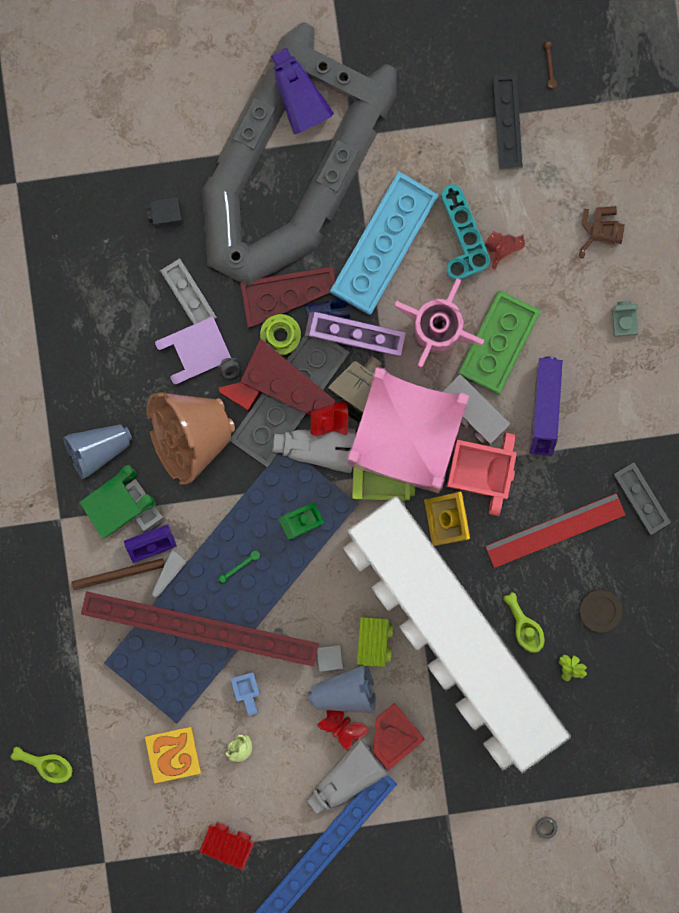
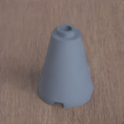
(96, 447)
(345, 692)

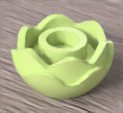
(239, 749)

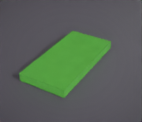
(504, 336)

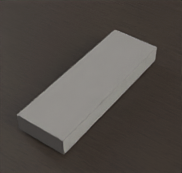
(187, 292)

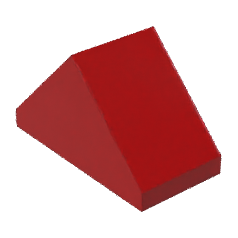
(240, 394)

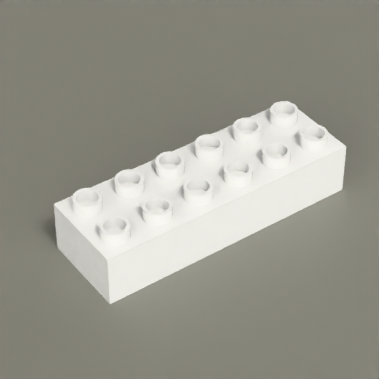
(457, 634)

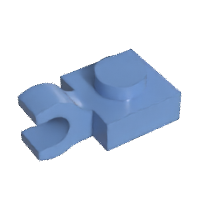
(245, 689)

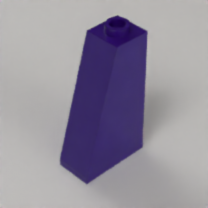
(546, 406)

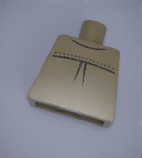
(356, 383)

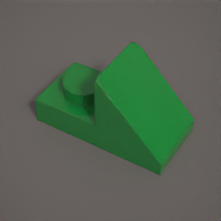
(301, 521)

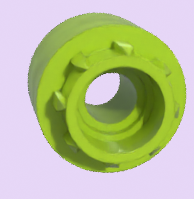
(285, 323)

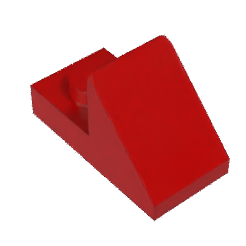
(330, 419)

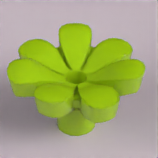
(572, 668)

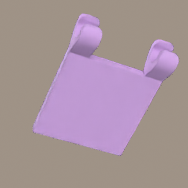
(198, 348)

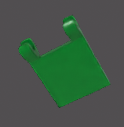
(113, 505)

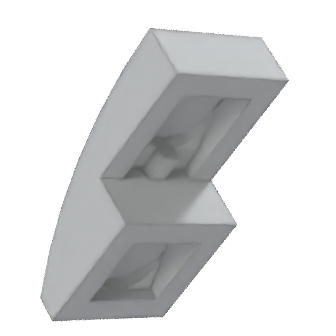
(148, 519)

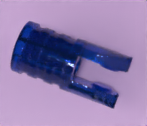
(327, 306)

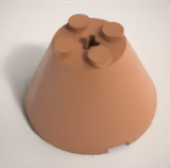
(187, 432)

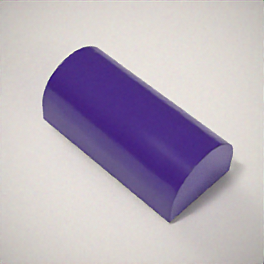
(150, 543)

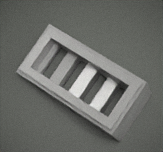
(172, 567)

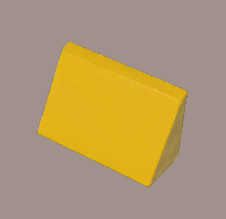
(447, 519)

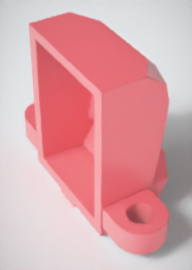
(483, 470)

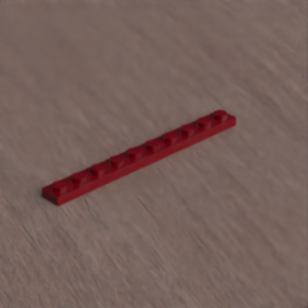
(200, 628)

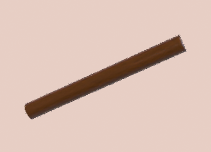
(118, 574)

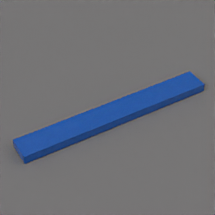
(326, 847)

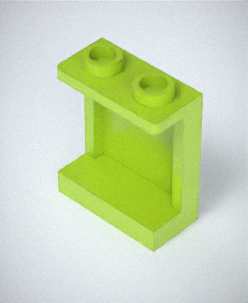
(376, 487)

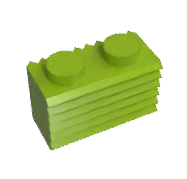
(373, 642)

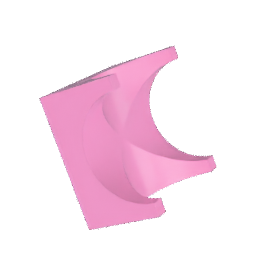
(407, 432)

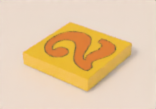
(173, 754)

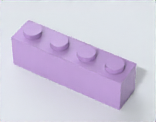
(355, 333)

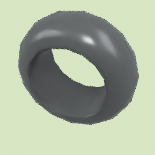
(554, 831)

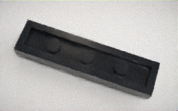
(507, 121)

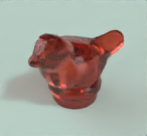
(503, 245)

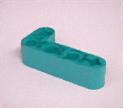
(462, 230)

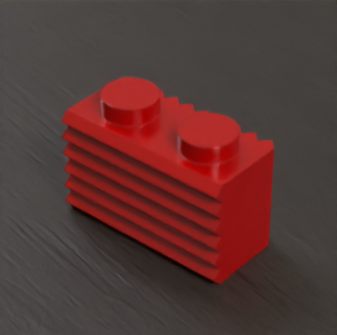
(226, 845)

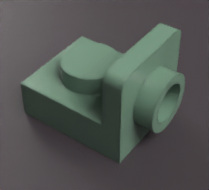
(625, 319)

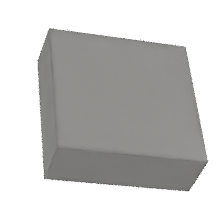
(329, 658)

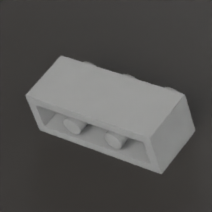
(478, 412)

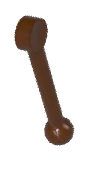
(551, 83)

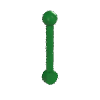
(255, 555)

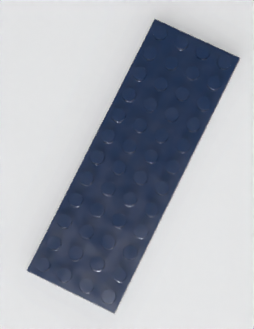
(178, 669)

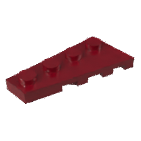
(284, 293)
(281, 380)

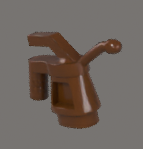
(605, 231)

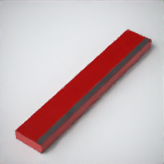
(555, 530)

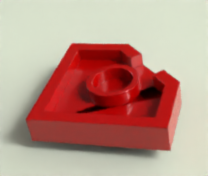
(394, 736)

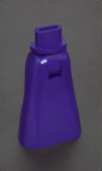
(300, 96)

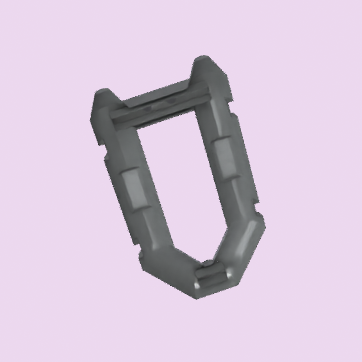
(301, 236)

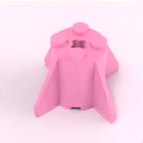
(440, 312)

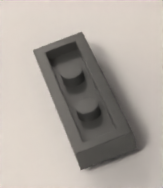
(641, 498)

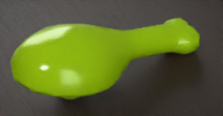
(527, 631)
(50, 767)

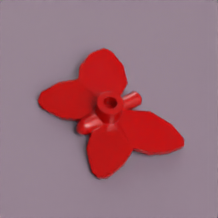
(341, 728)

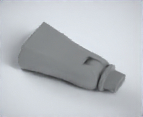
(327, 450)
(351, 775)

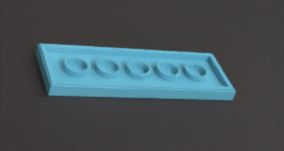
(384, 243)

